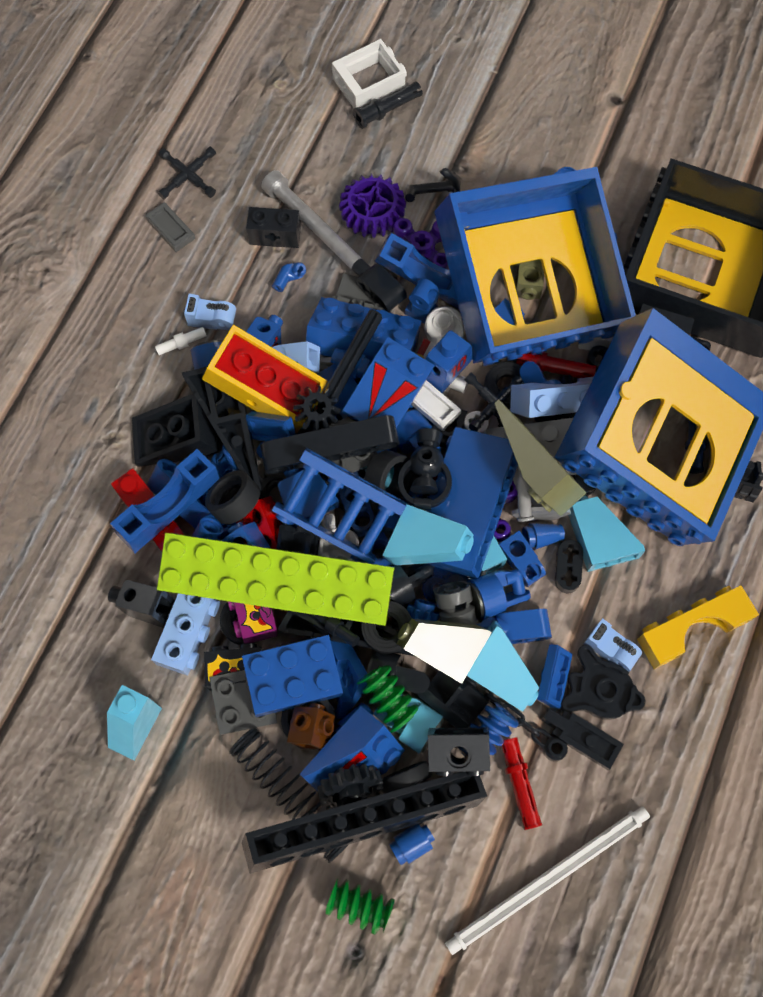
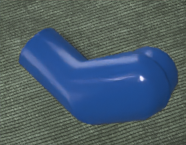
(288, 273)

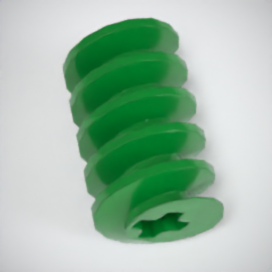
(389, 697)
(359, 906)

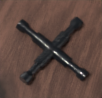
(187, 172)
(490, 398)

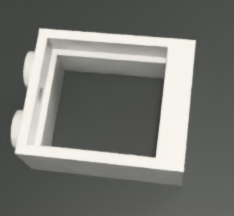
(361, 59)

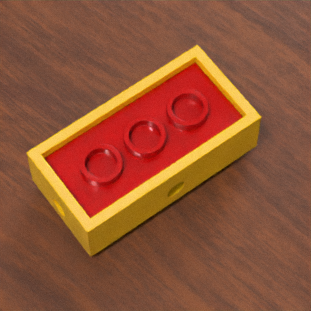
(260, 375)

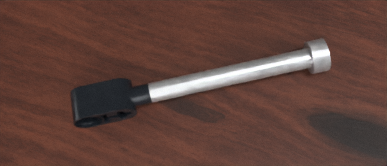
(373, 281)

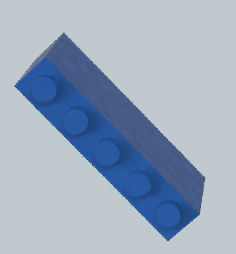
(481, 479)

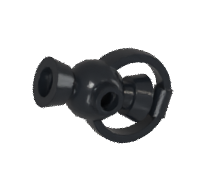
(425, 463)

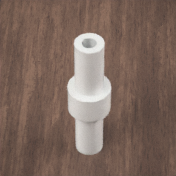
(180, 341)

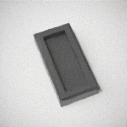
(170, 226)

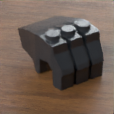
(750, 482)

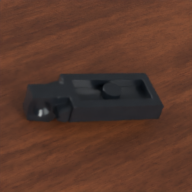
(584, 737)

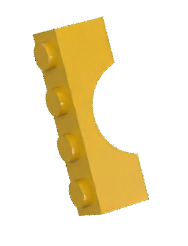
(727, 611)

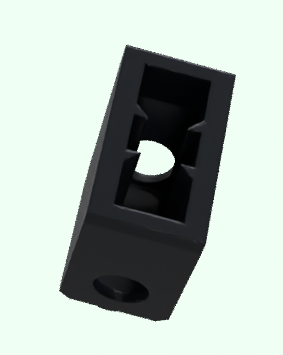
(142, 602)

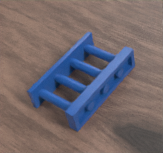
(362, 491)

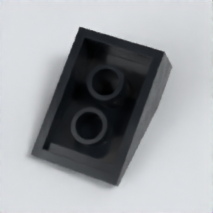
(173, 432)

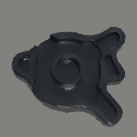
(601, 689)

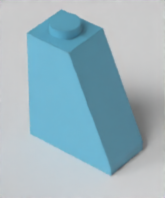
(602, 535)
(427, 539)
(503, 670)
(130, 721)

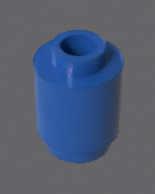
(412, 843)

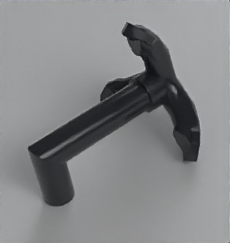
(450, 185)

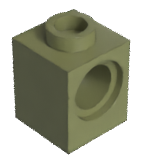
(530, 270)

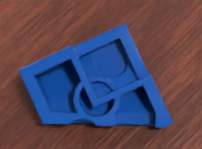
(350, 671)

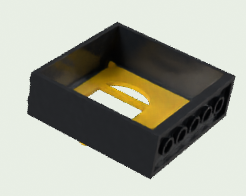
(734, 217)

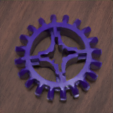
(370, 199)

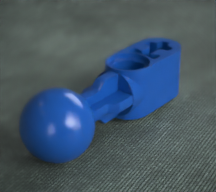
(523, 625)

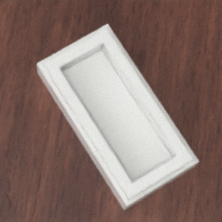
(436, 406)

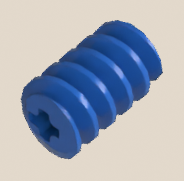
(498, 723)

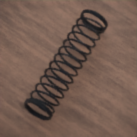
(239, 748)

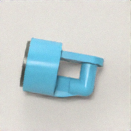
(416, 731)

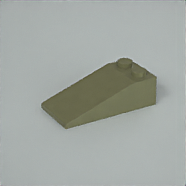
(544, 474)

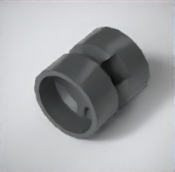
(455, 601)

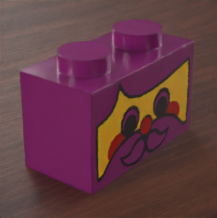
(253, 622)

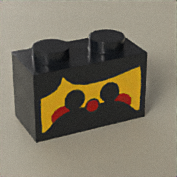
(225, 661)

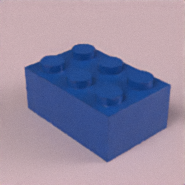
(292, 675)

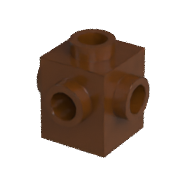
(311, 727)

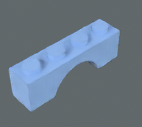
(548, 399)

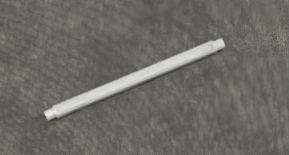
(546, 880)

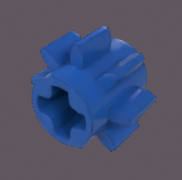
(423, 610)

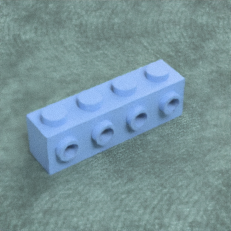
(184, 633)

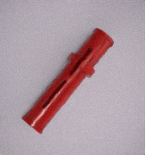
(559, 365)
(520, 782)

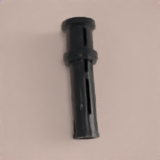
(378, 108)

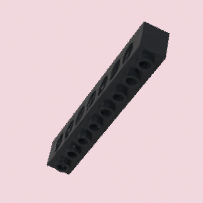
(361, 820)

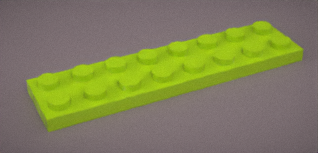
(275, 578)

